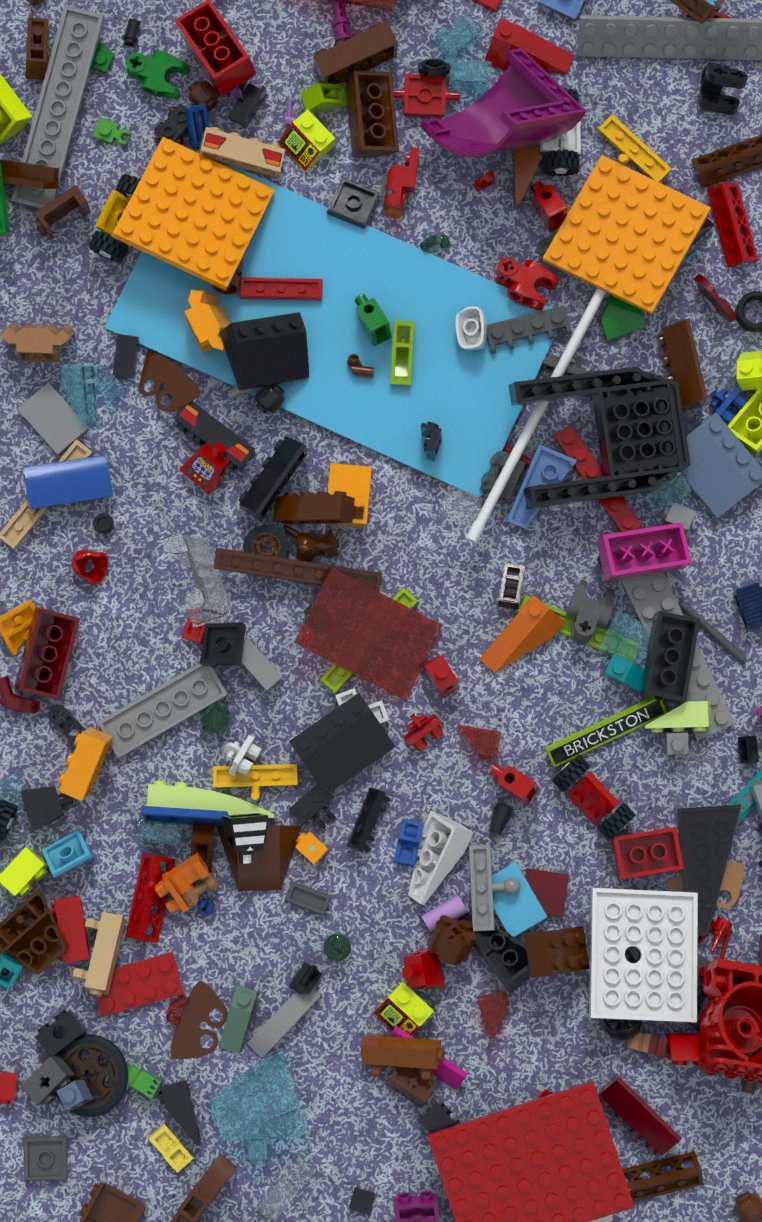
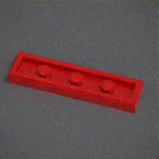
(281, 288)

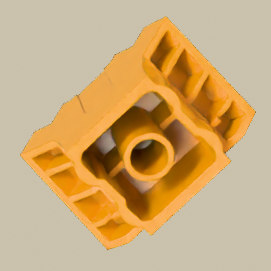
(206, 319)

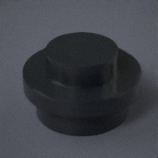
(103, 523)

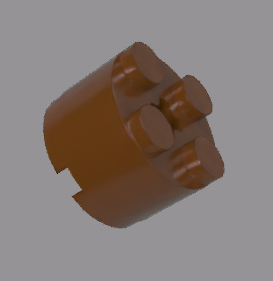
(452, 940)

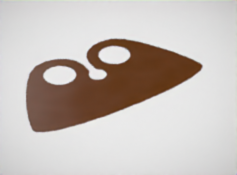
(177, 382)
(188, 1032)

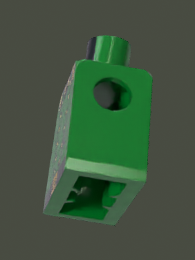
(372, 320)

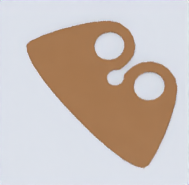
(731, 882)

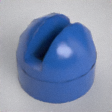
(210, 908)

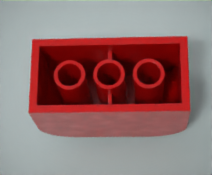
(215, 47)

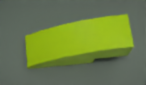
(402, 352)

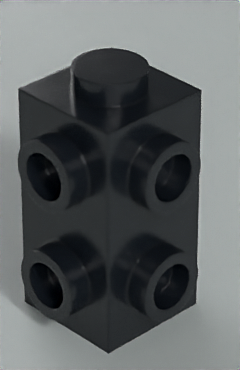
(173, 127)

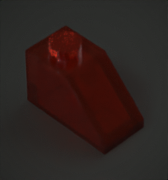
(481, 741)
(493, 1010)

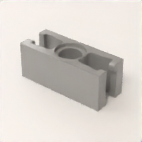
(259, 666)

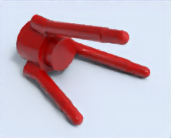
(721, 929)

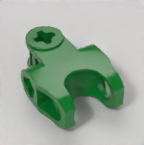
(154, 72)

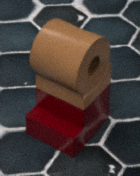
(648, 1043)

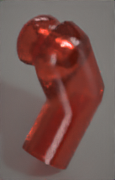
(174, 1008)

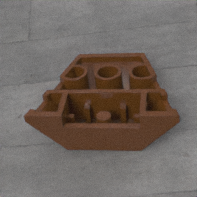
(267, 865)
(32, 934)

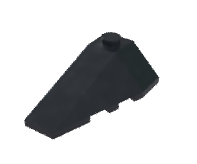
(503, 955)

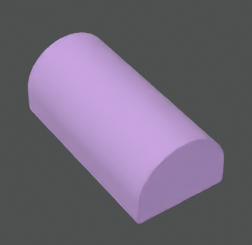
(453, 908)

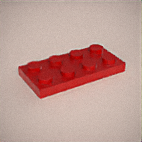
(141, 984)

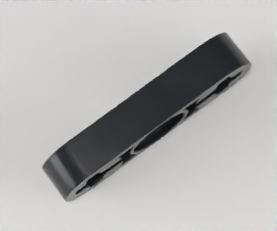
(66, 714)

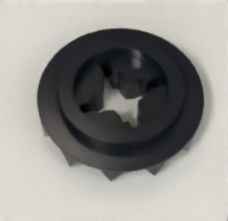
(434, 68)

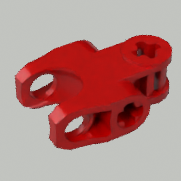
(523, 280)

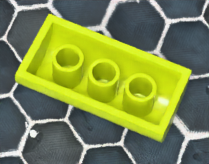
(748, 424)

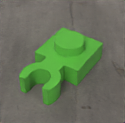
(108, 132)

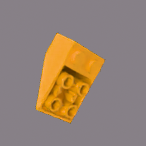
(356, 482)

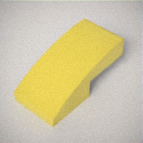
(170, 1147)

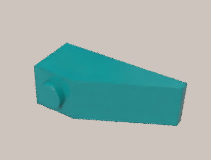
(624, 673)

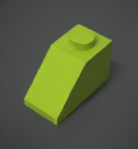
(324, 97)

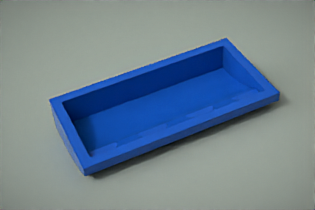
(67, 481)

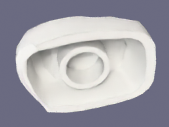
(471, 328)

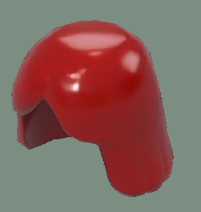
(81, 560)

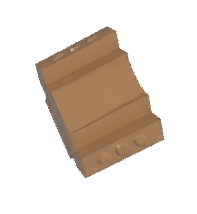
(36, 341)

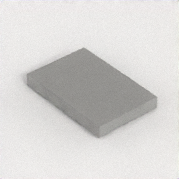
(53, 418)

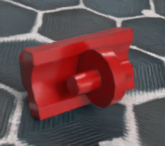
(420, 727)

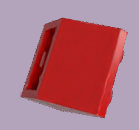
(684, 1048)

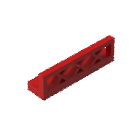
(729, 224)
(145, 897)

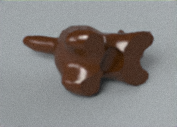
(310, 545)

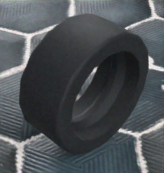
(739, 312)

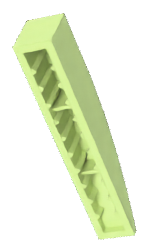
(195, 798)

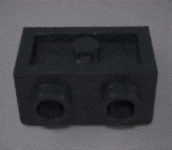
(433, 439)

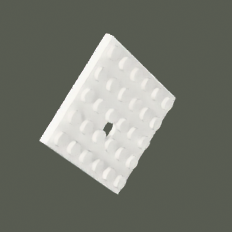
(665, 977)

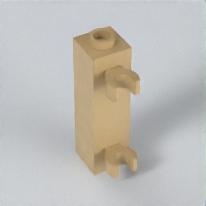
(104, 953)

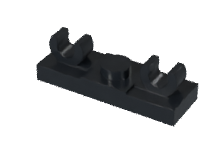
(367, 820)

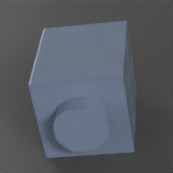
(74, 1095)

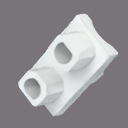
(234, 752)

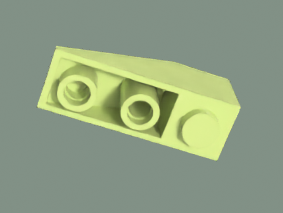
(690, 714)

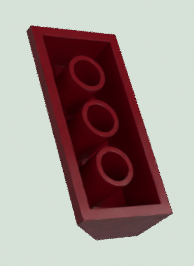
(47, 653)
(638, 1115)

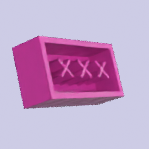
(643, 551)

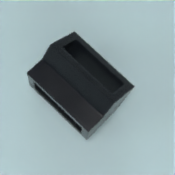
(752, 749)
(305, 979)

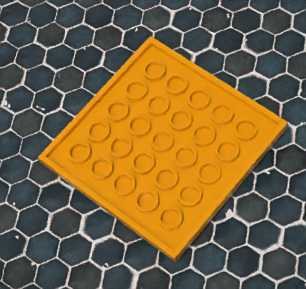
(193, 213)
(626, 234)

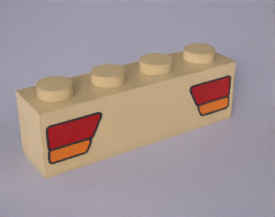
(242, 152)

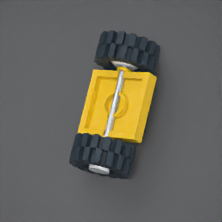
(103, 242)

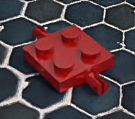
(425, 95)

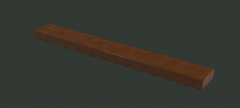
(287, 568)

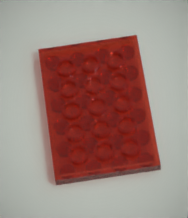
(368, 633)

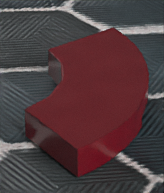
(720, 305)

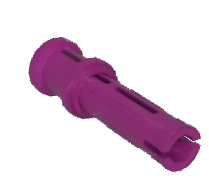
(340, 22)

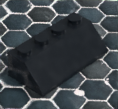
(273, 477)

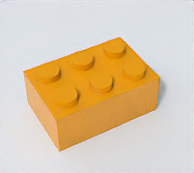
(85, 763)

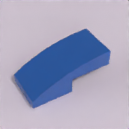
(408, 842)

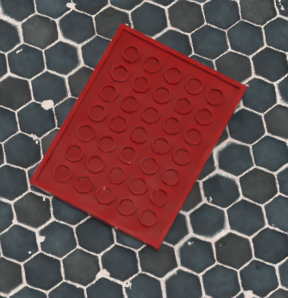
(534, 1162)

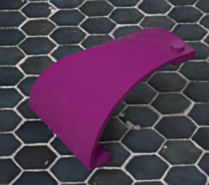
(515, 113)

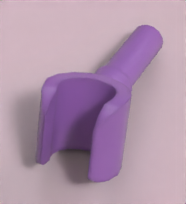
(235, 93)
(288, 118)

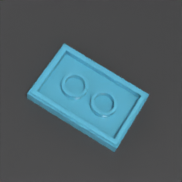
(519, 910)

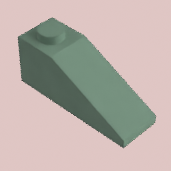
(238, 1018)

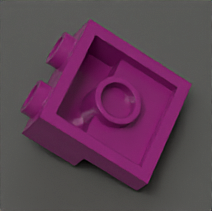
(416, 1208)

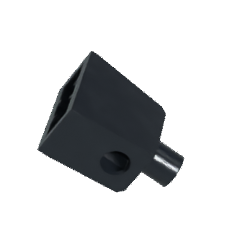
(44, 805)

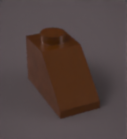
(203, 842)

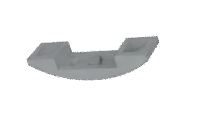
(282, 1021)

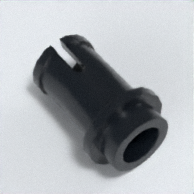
(130, 37)

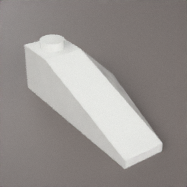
(442, 848)

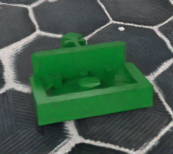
(620, 318)

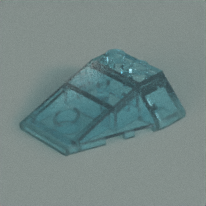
(260, 1104)

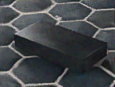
(125, 356)

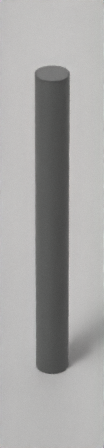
(713, 632)

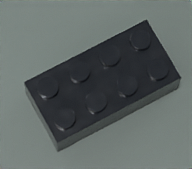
(670, 657)

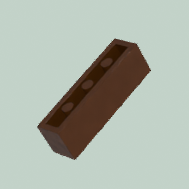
(314, 508)

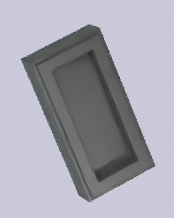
(308, 898)

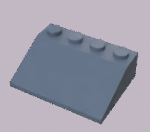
(720, 466)

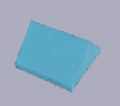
(67, 854)

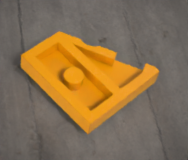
(16, 625)

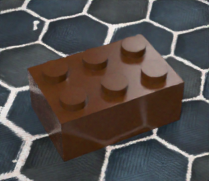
(557, 951)

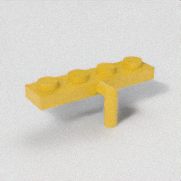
(633, 149)
(258, 777)

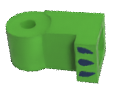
(143, 1081)

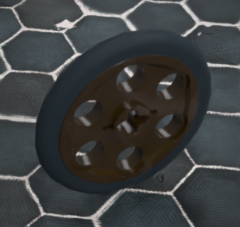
(116, 1069)

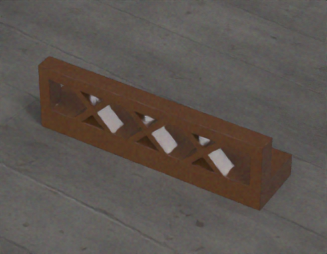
(733, 165)
(29, 174)
(660, 1182)

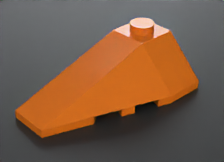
(526, 631)

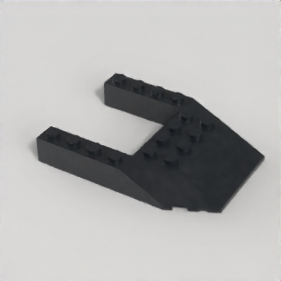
(636, 428)

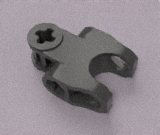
(588, 613)

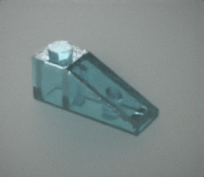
(80, 388)

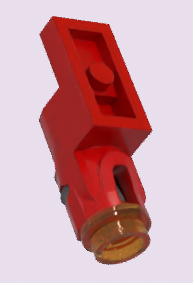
(397, 184)

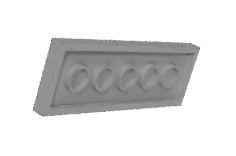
(162, 708)

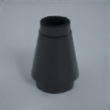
(500, 817)

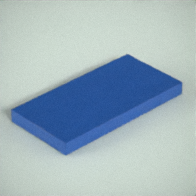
(183, 815)

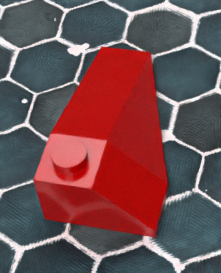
(511, 36)

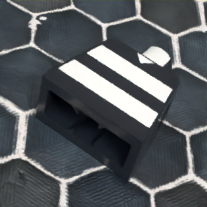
(245, 834)

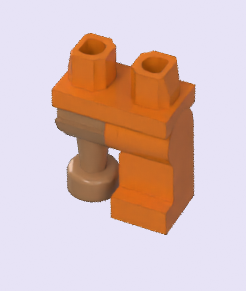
(180, 883)

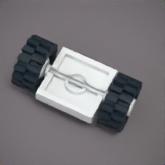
(564, 152)

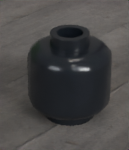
(270, 398)

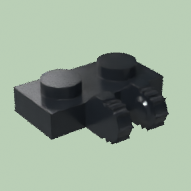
(311, 804)

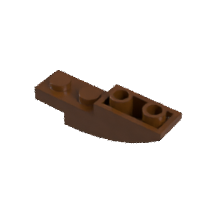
(205, 1190)

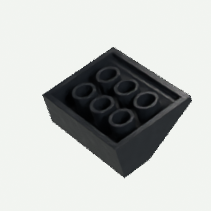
(267, 350)
(342, 744)

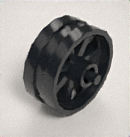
(625, 1032)

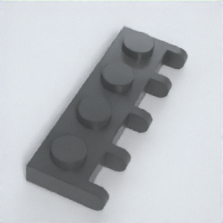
(527, 327)

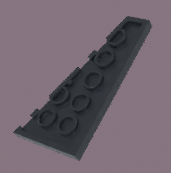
(705, 847)

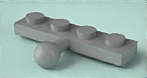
(483, 887)

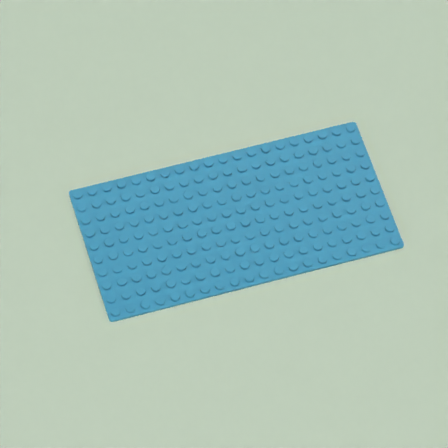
(448, 385)

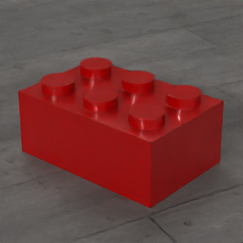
(647, 853)

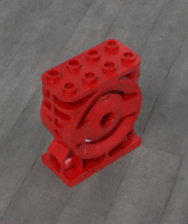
(720, 1031)

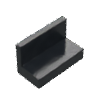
(245, 109)

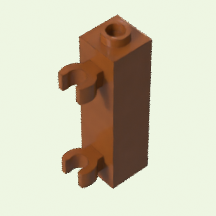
(402, 1052)

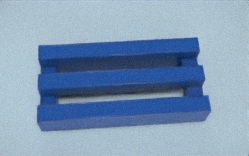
(190, 123)

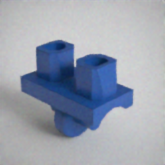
(734, 398)

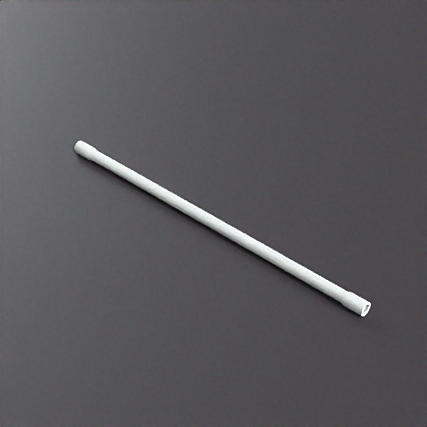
(479, 524)

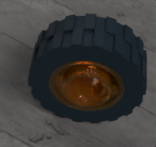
(268, 534)

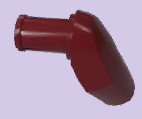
(14, 702)

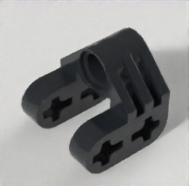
(711, 84)

